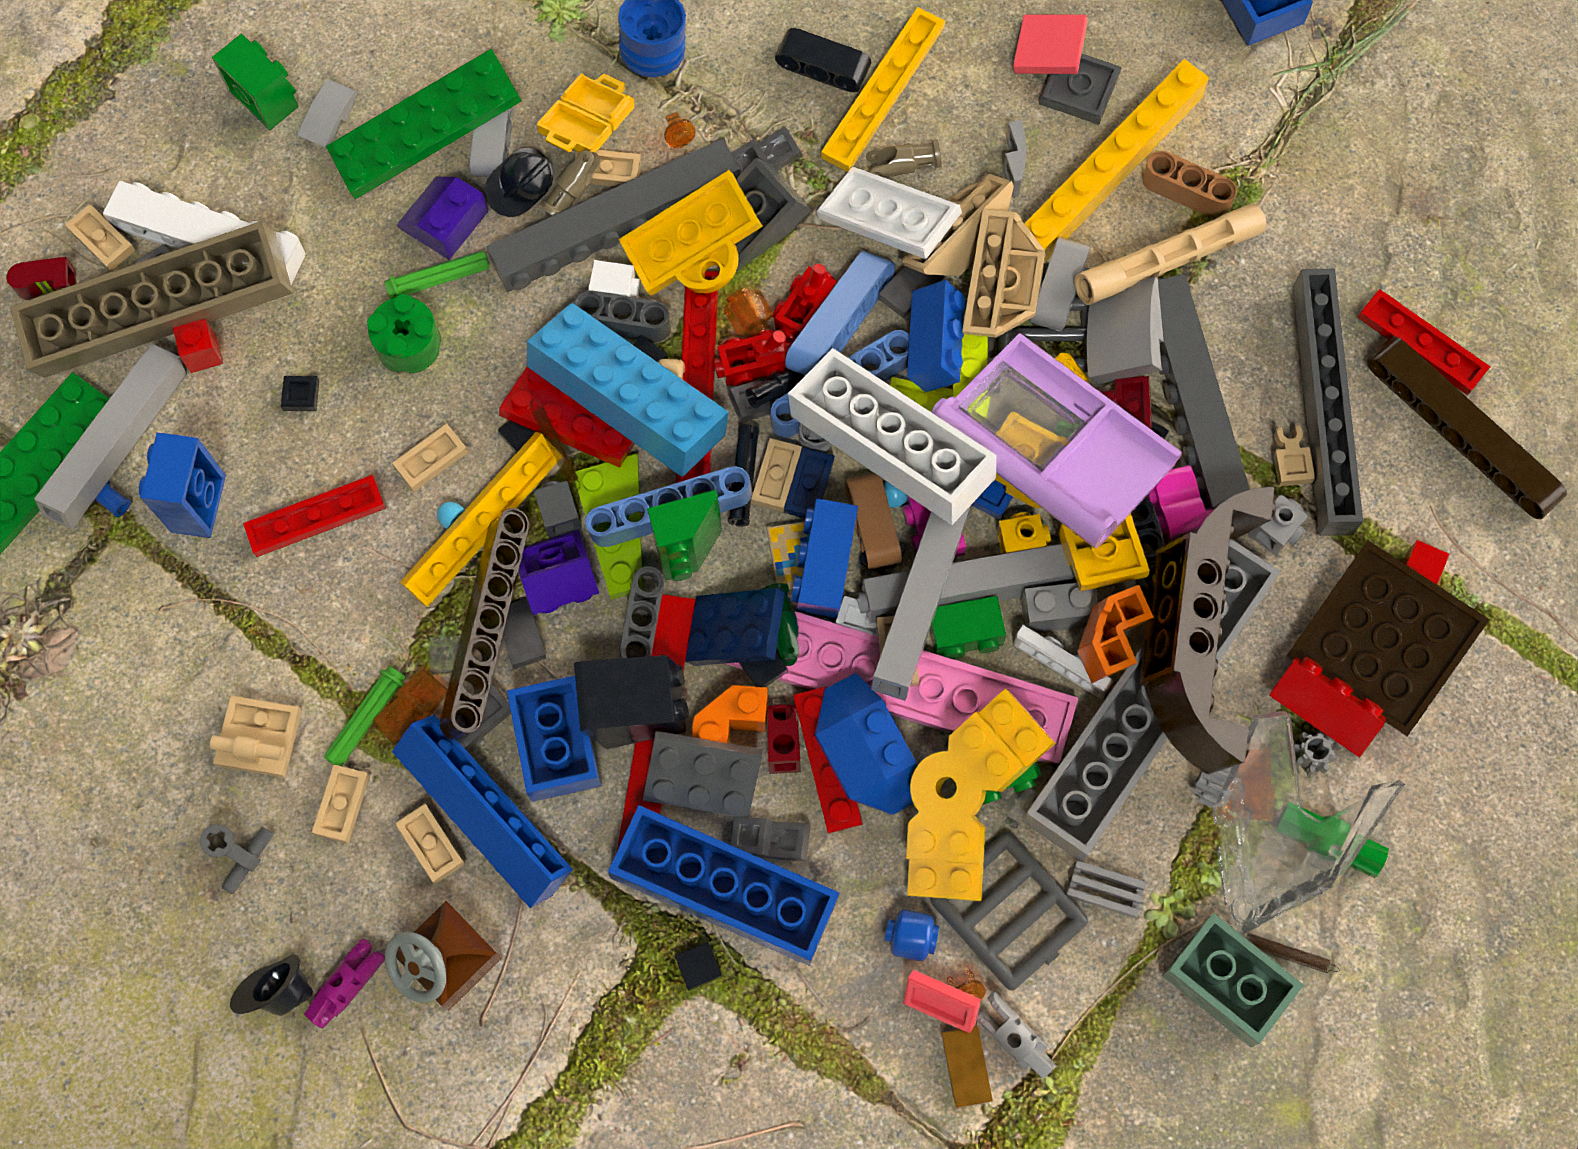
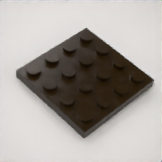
(1389, 635)

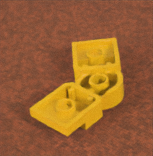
(1111, 563)
(981, 756)

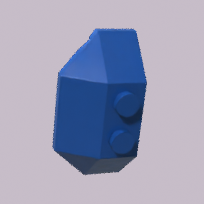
(865, 746)

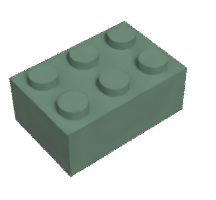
(1233, 980)

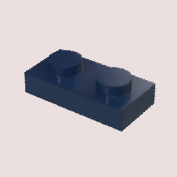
(808, 481)

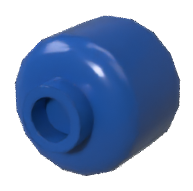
(912, 935)

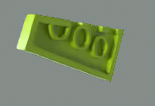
(602, 486)

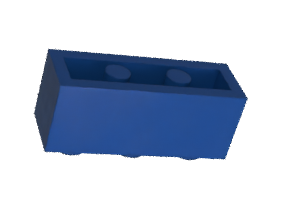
(936, 336)

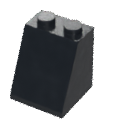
(630, 699)

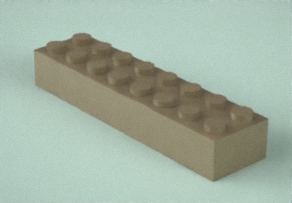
(151, 299)

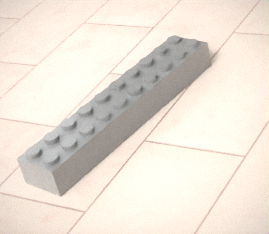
(1125, 732)

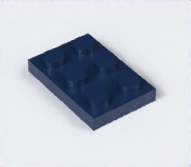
(735, 627)

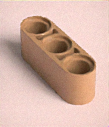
(1180, 171)
(873, 520)

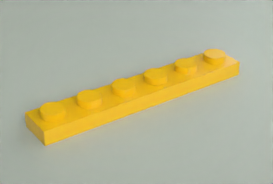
(882, 89)
(470, 529)

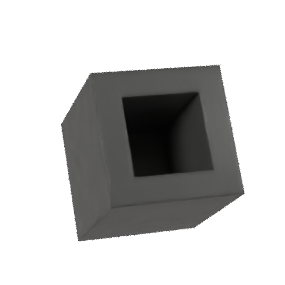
(557, 508)

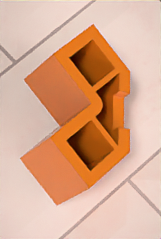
(1104, 643)
(734, 709)

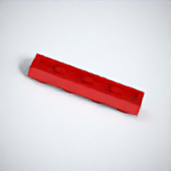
(1444, 354)
(314, 516)
(837, 809)

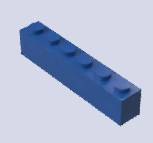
(482, 811)

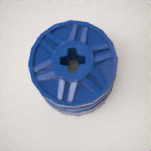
(652, 36)

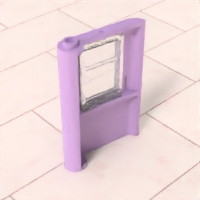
(1060, 440)

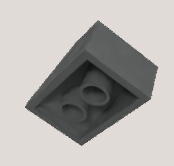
(774, 204)

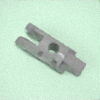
(1030, 1049)

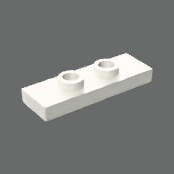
(1051, 653)

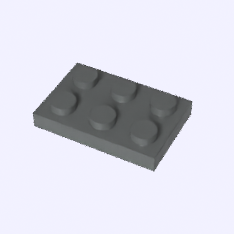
(702, 774)

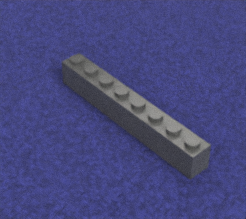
(604, 218)
(1197, 397)
(1327, 402)

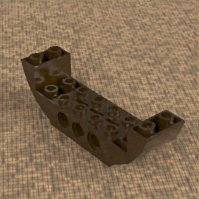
(1187, 627)

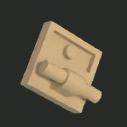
(256, 736)

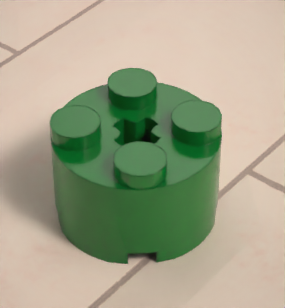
(404, 334)

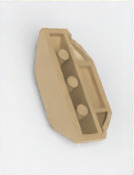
(959, 244)
(1003, 275)

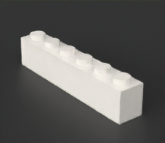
(180, 224)

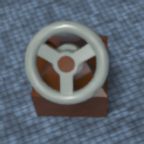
(442, 956)

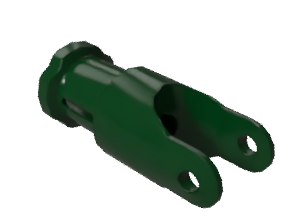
(788, 631)

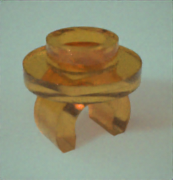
(679, 131)
(971, 986)

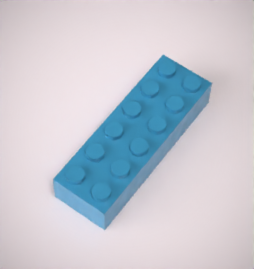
(627, 389)

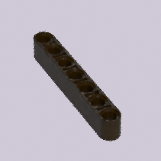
(1467, 428)
(475, 634)

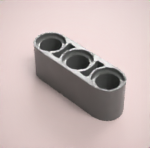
(640, 312)
(644, 601)

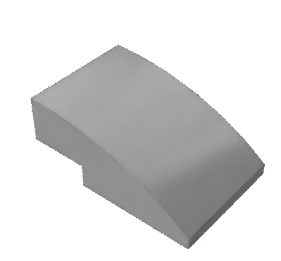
(1125, 333)

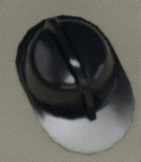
(519, 182)
(272, 989)

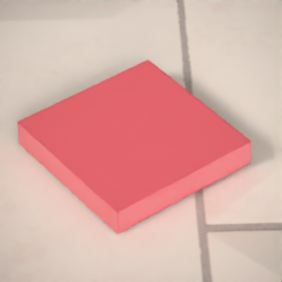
(1050, 44)

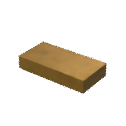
(966, 1067)

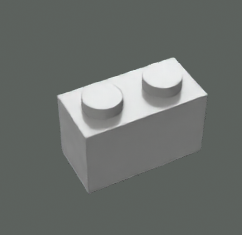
(1057, 607)

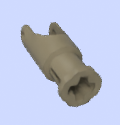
(905, 158)
(571, 183)

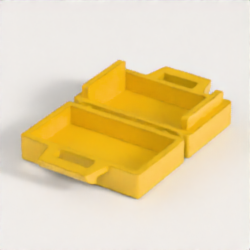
(586, 114)

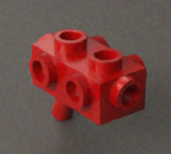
(806, 296)
(757, 355)

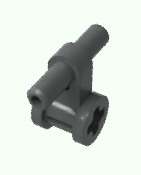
(246, 859)

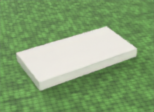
(889, 212)

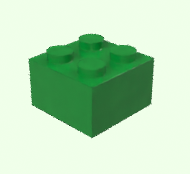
(256, 81)

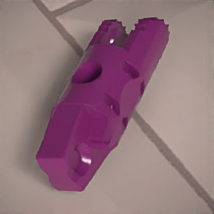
(344, 983)

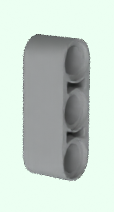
(491, 144)
(1058, 285)

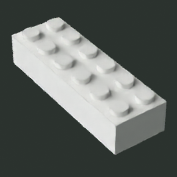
(893, 436)

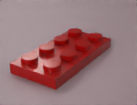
(570, 420)

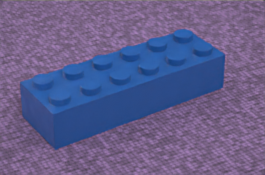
(723, 885)

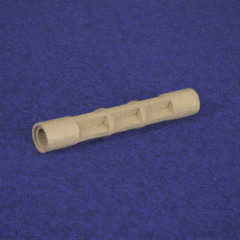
(1169, 254)

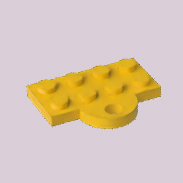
(693, 237)

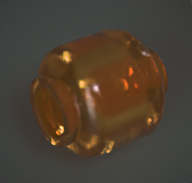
(748, 311)

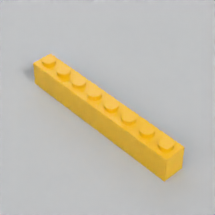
(1117, 156)

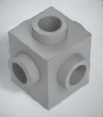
(1283, 527)

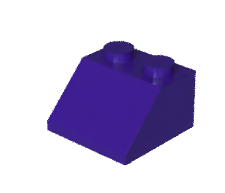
(445, 215)
(556, 573)

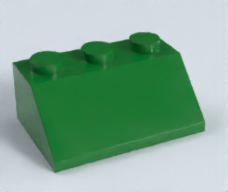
(685, 533)

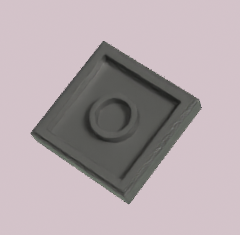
(1083, 93)

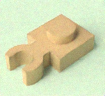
(1292, 463)

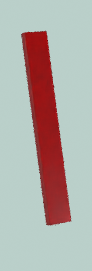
(699, 352)
(670, 640)

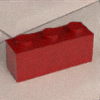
(1329, 705)

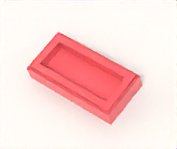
(941, 1001)

